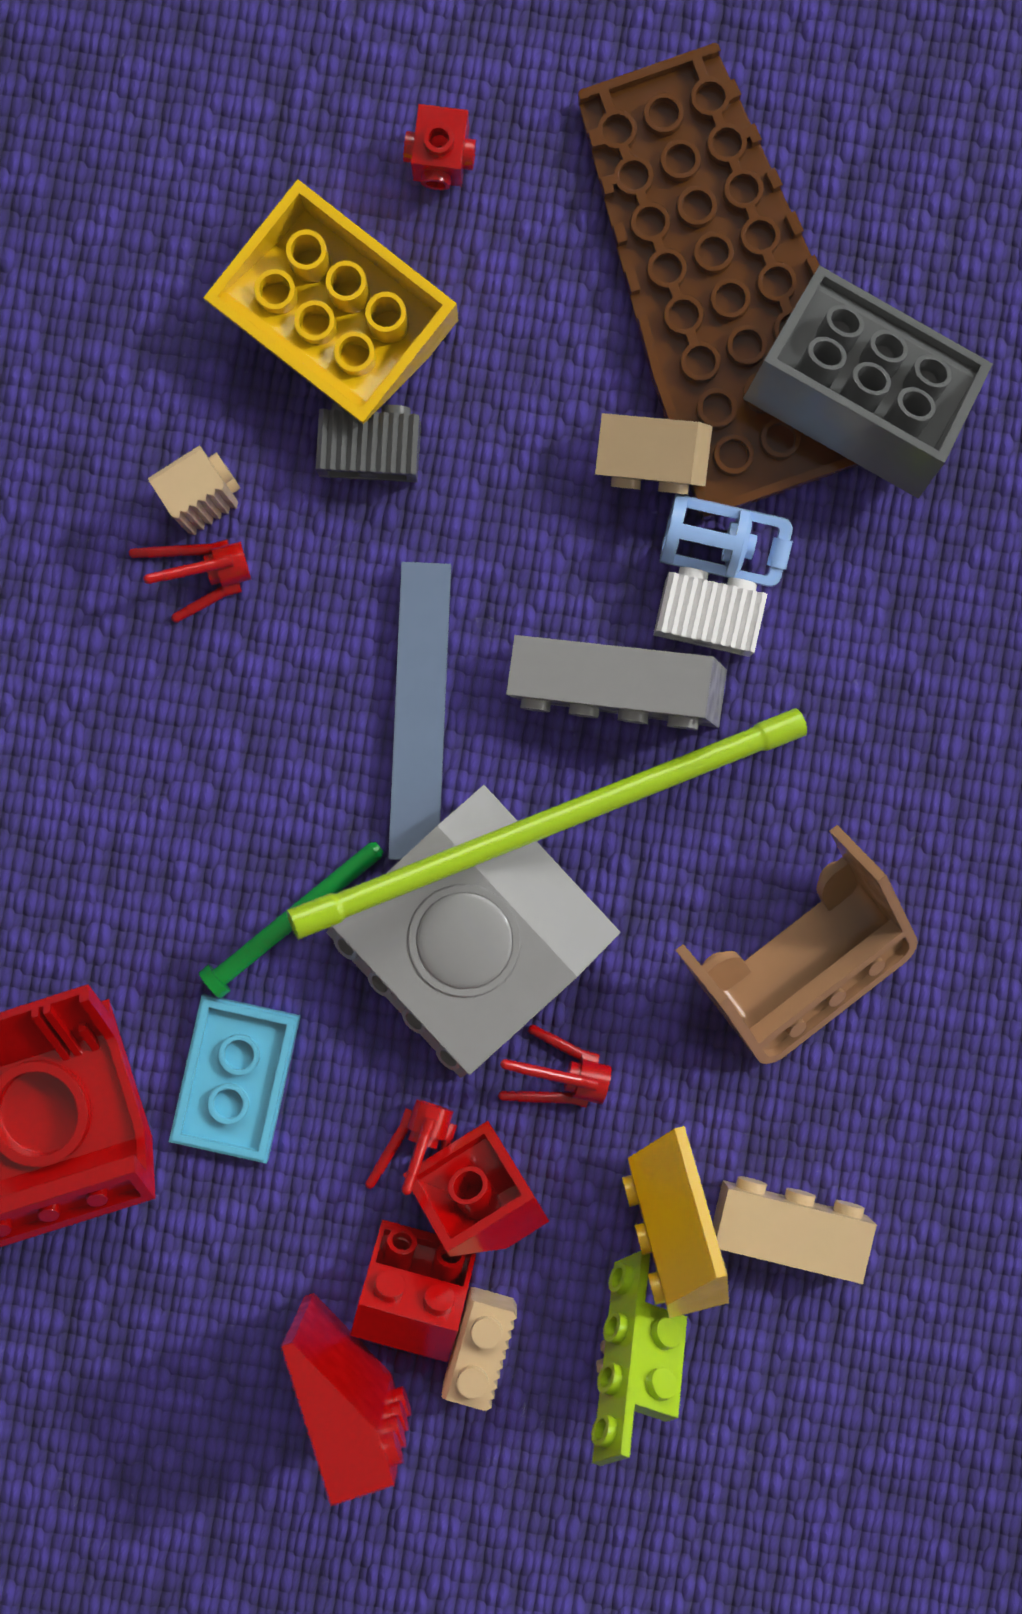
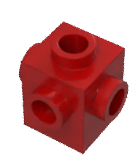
(440, 147)

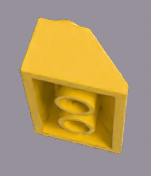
(676, 1226)

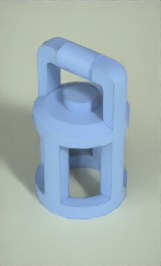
(736, 543)

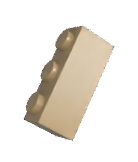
(794, 1229)

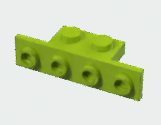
(639, 1361)

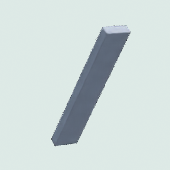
(419, 704)

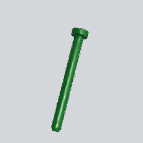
(218, 978)

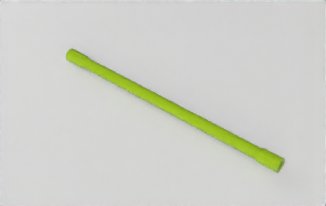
(334, 908)

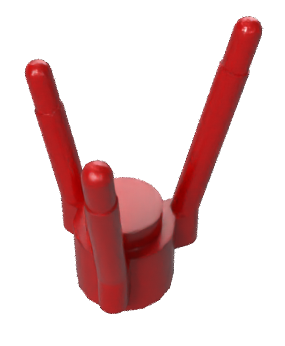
(222, 562)
(585, 1079)
(427, 1126)

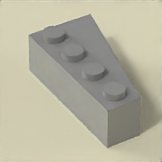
(617, 680)

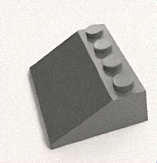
(869, 382)

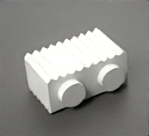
(710, 612)

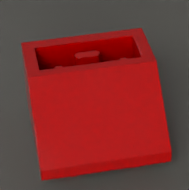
(413, 1292)

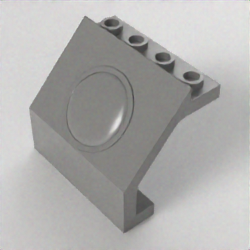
(479, 947)

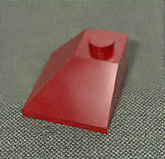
(476, 1195)

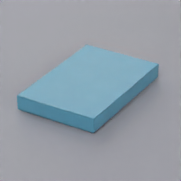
(234, 1078)

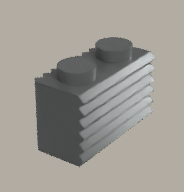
(377, 450)

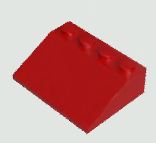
(346, 1403)

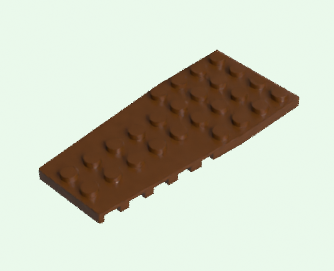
(705, 262)

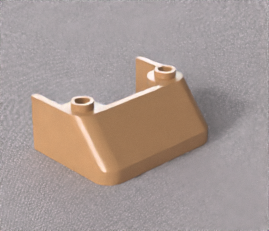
(816, 962)

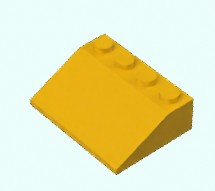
(333, 303)

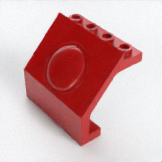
(68, 1117)

